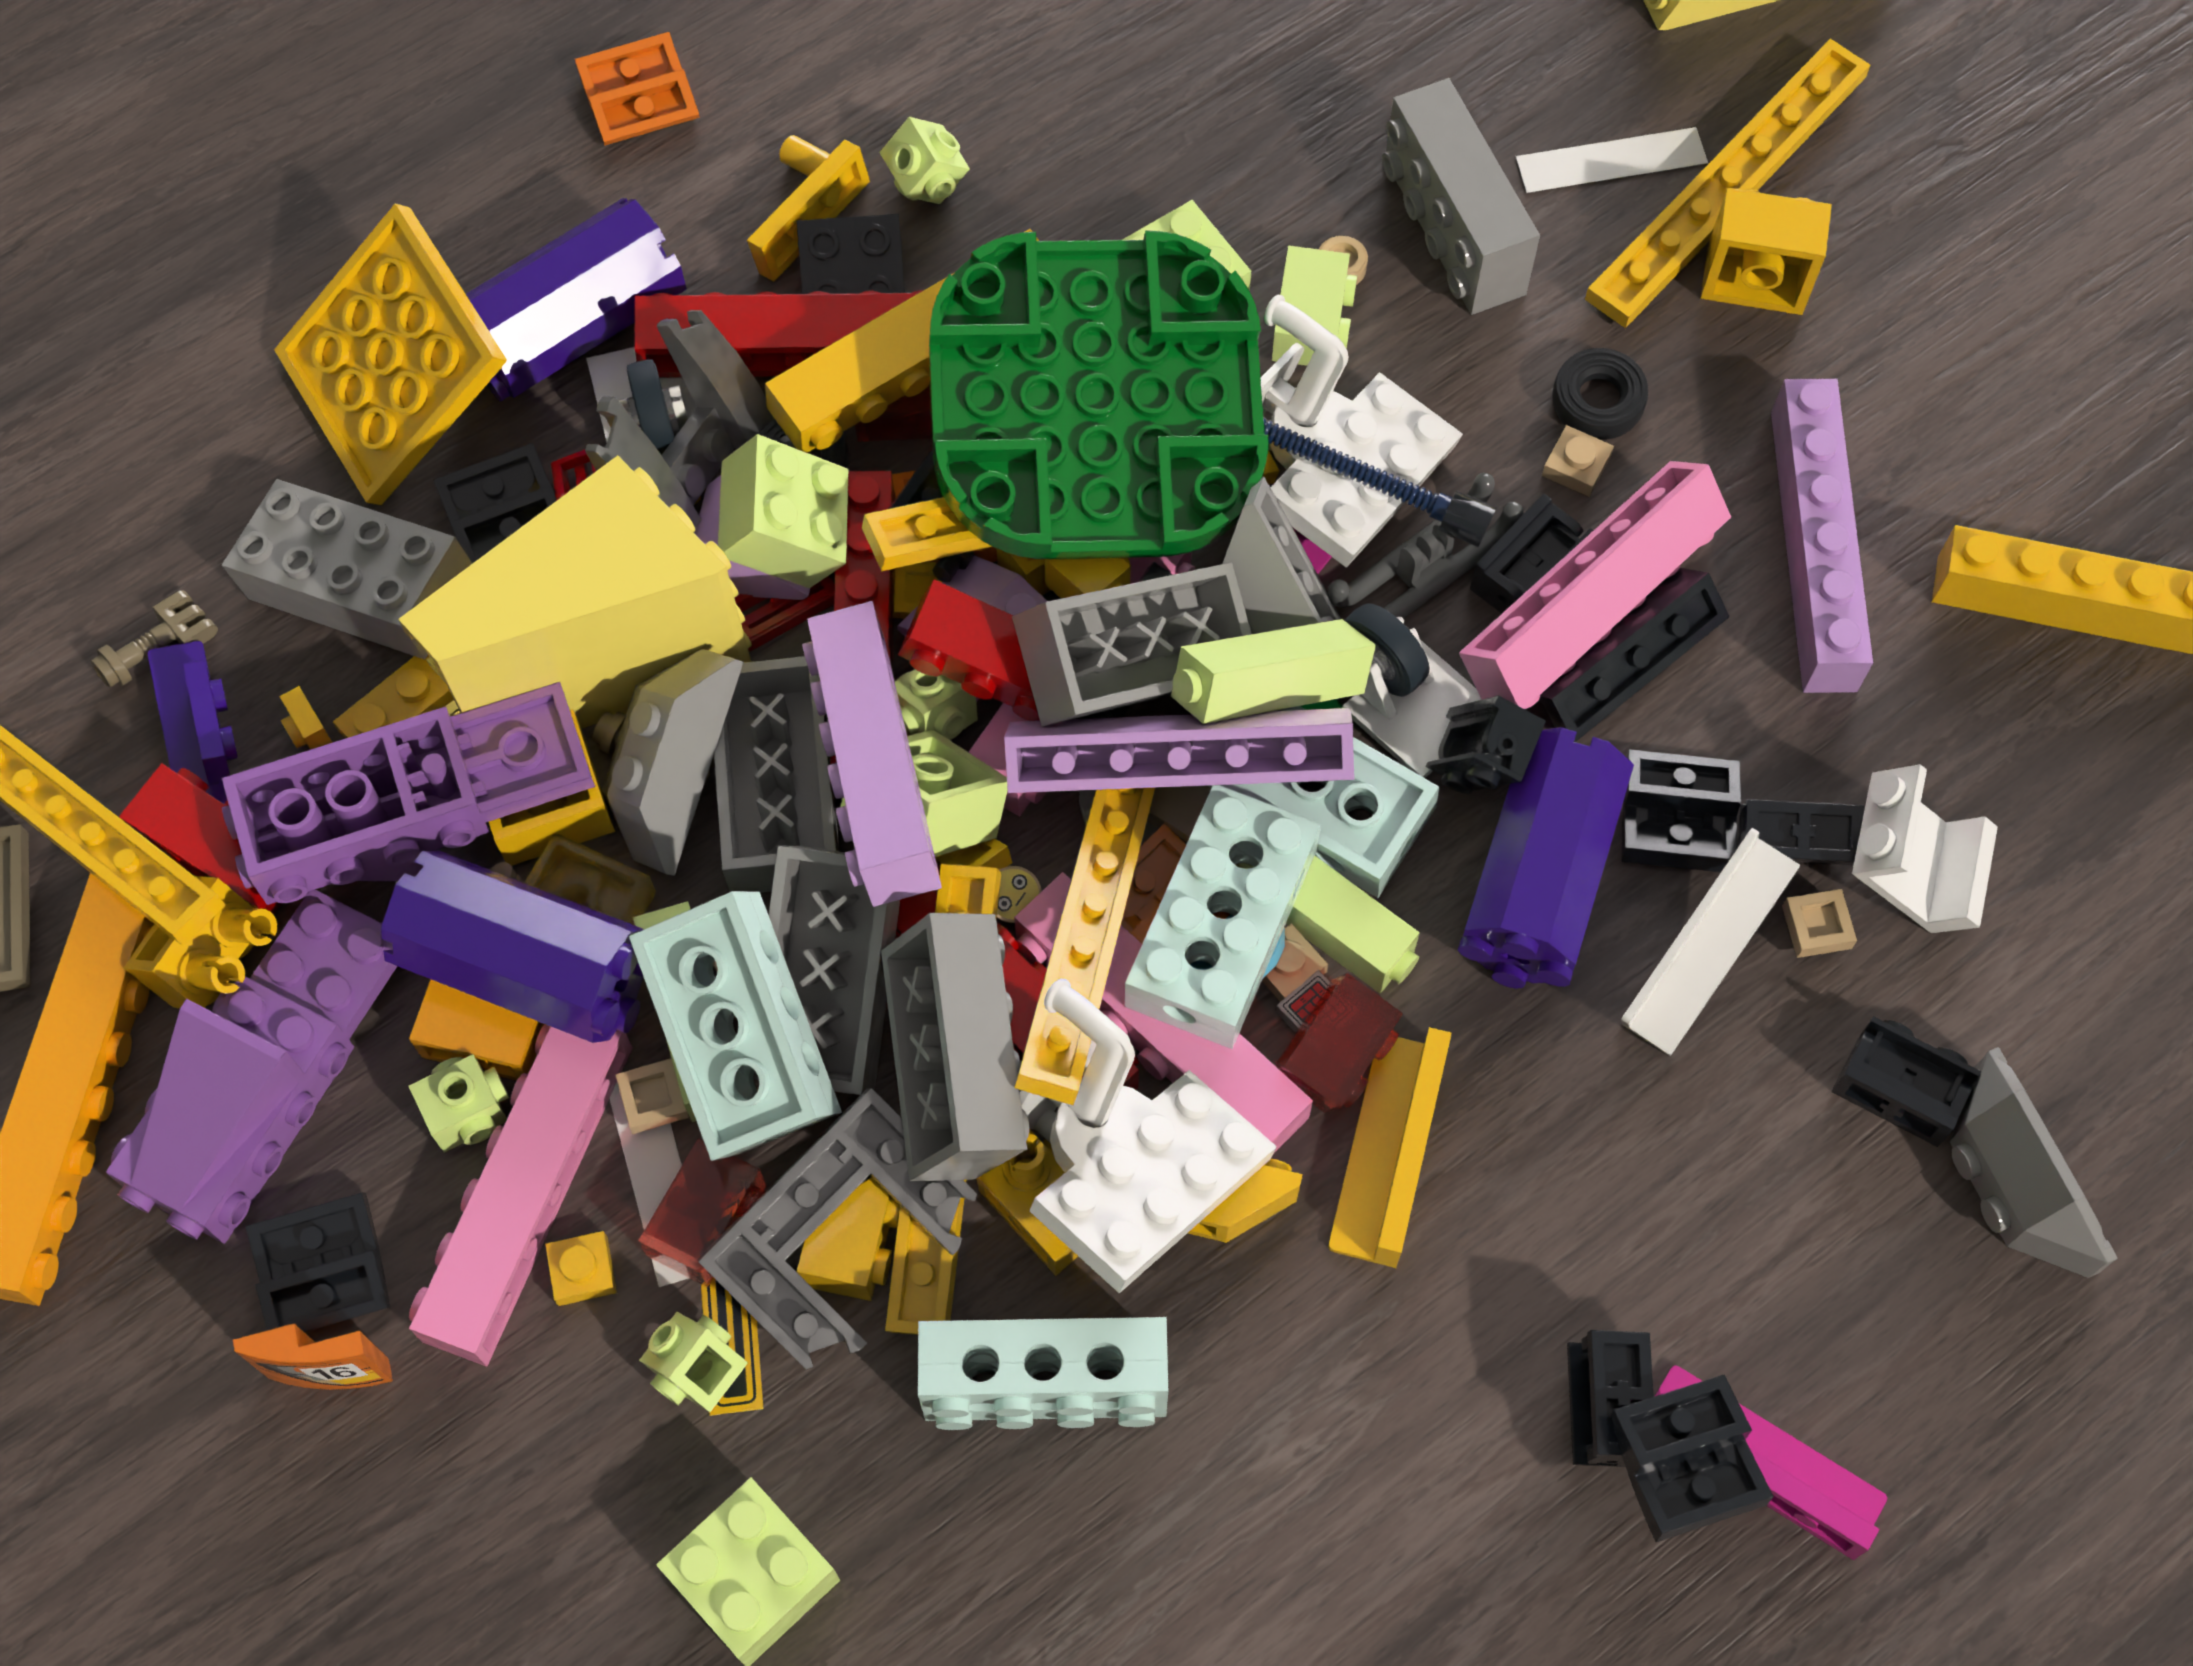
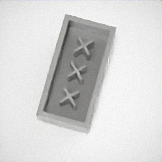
(1459, 197)
(341, 563)
(1123, 640)
(772, 773)
(834, 958)
(954, 1047)

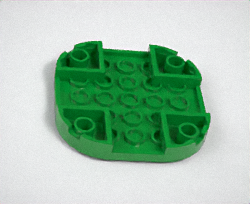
(1096, 396)

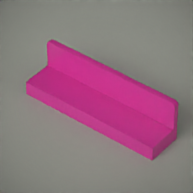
(1807, 1484)

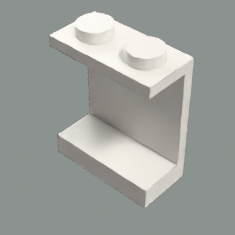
(1918, 860)

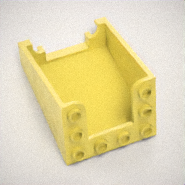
(585, 598)

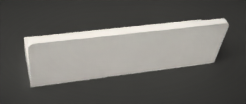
(1709, 943)

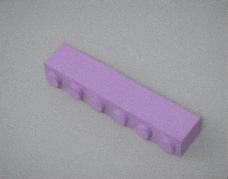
(1821, 537)
(1179, 751)
(872, 756)

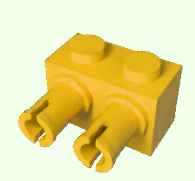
(209, 959)
(1012, 1192)

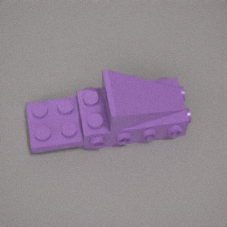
(399, 790)
(252, 1071)

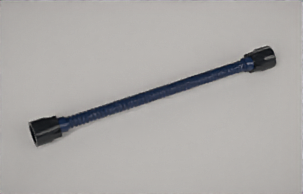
(1460, 515)

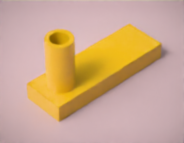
(827, 190)

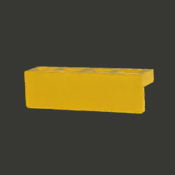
(1389, 1150)

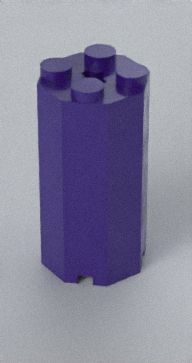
(573, 294)
(1547, 861)
(515, 947)

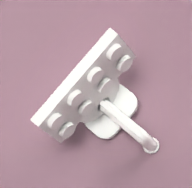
(1377, 427)
(1134, 1164)

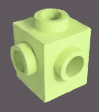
(924, 160)
(934, 704)
(460, 1102)
(692, 1361)

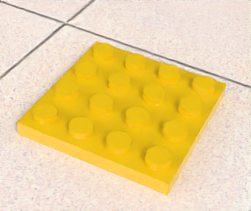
(389, 354)

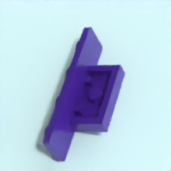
(189, 714)

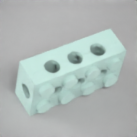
(1365, 849)
(1207, 882)
(700, 1032)
(1020, 1348)

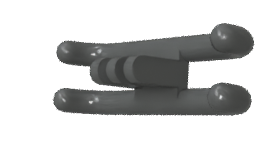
(1426, 560)

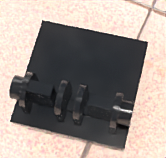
(851, 254)

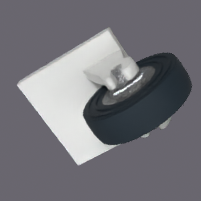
(653, 402)
(1405, 690)

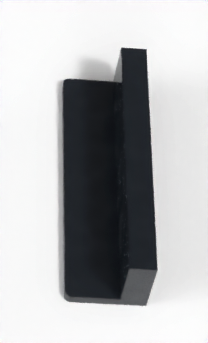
(1636, 651)

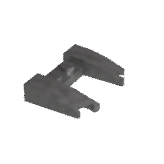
(726, 416)
(754, 1248)

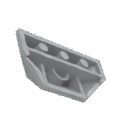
(1273, 568)
(667, 754)
(2023, 1176)

